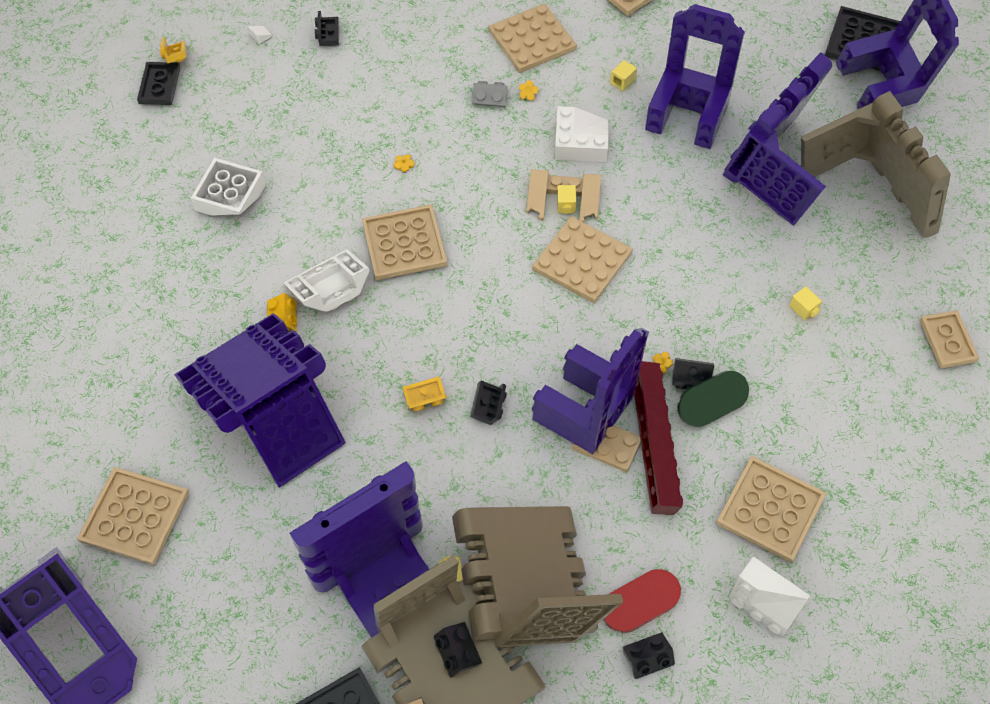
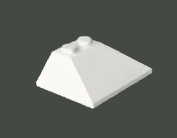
(330, 282)

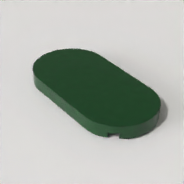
(713, 398)

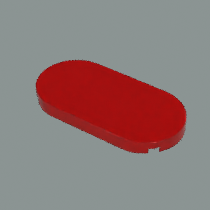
(644, 600)

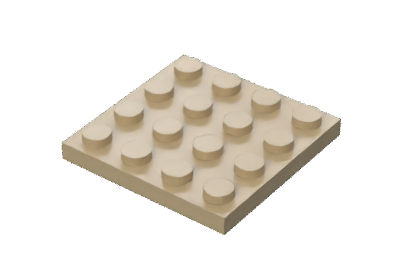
(532, 38)
(404, 242)
(582, 259)
(771, 509)
(133, 516)

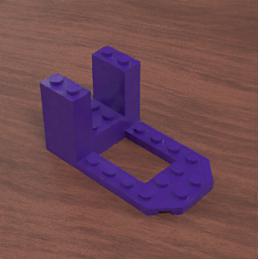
(897, 59)
(692, 88)
(609, 382)
(37, 596)

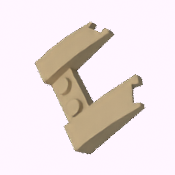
(542, 183)

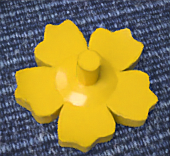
(528, 90)
(403, 164)
(664, 360)

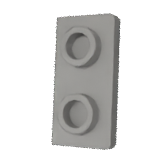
(489, 94)

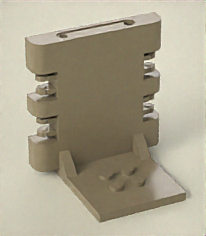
(893, 149)
(527, 576)
(406, 636)

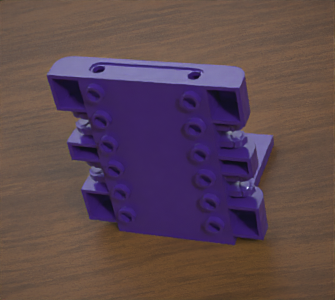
(761, 163)
(269, 391)
(365, 543)

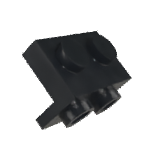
(327, 30)
(690, 372)
(488, 402)
(457, 649)
(649, 655)

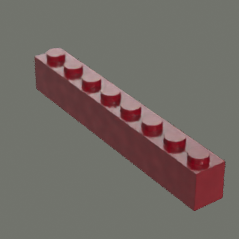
(657, 441)

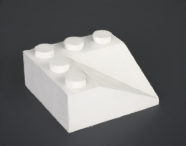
(580, 136)
(227, 188)
(768, 596)

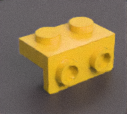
(175, 52)
(285, 308)
(424, 393)

